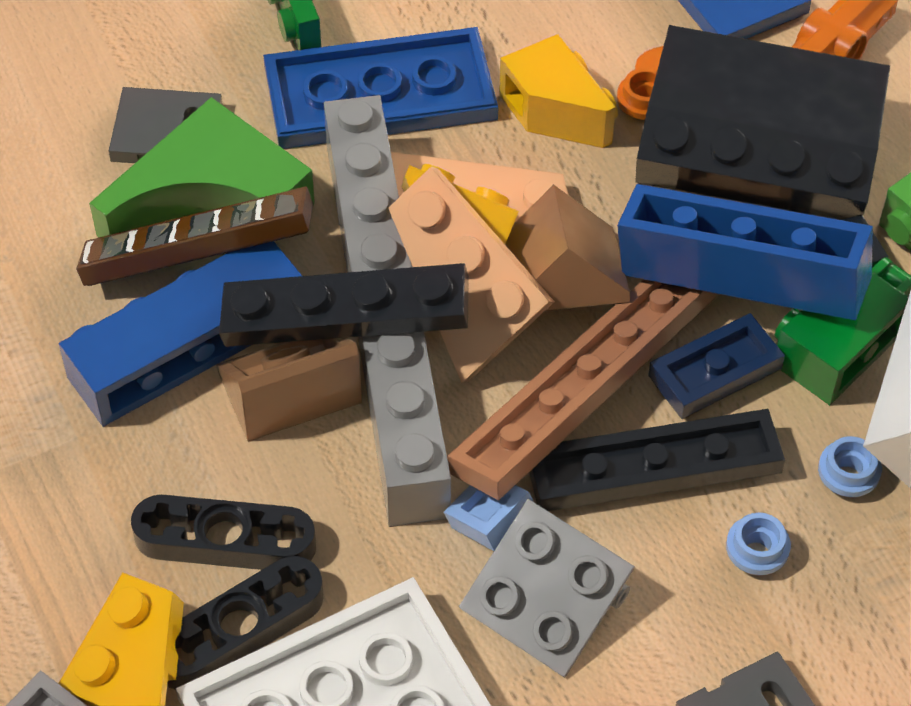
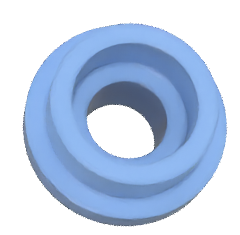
(849, 453)
(758, 529)

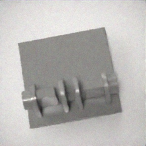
(547, 587)

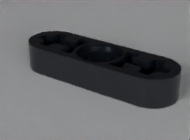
(207, 512)
(247, 596)

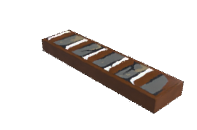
(195, 236)

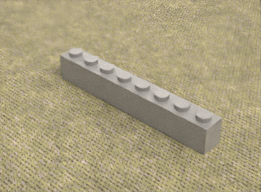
(394, 365)

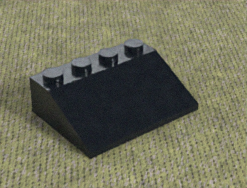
(763, 124)

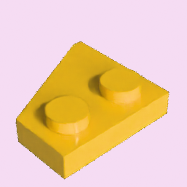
(128, 648)

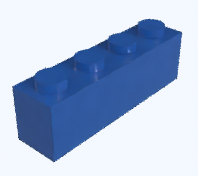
(746, 251)
(162, 336)

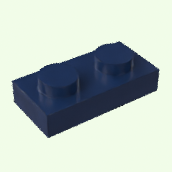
(716, 365)

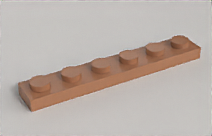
(574, 386)

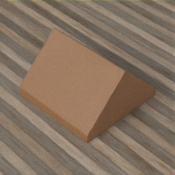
(569, 252)
(292, 383)

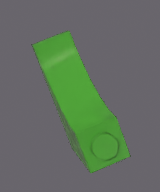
(197, 168)

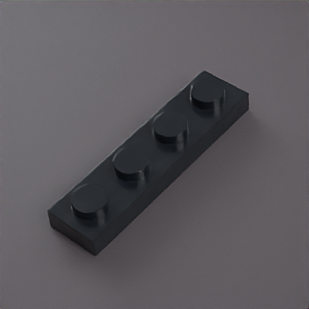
(345, 305)
(658, 460)

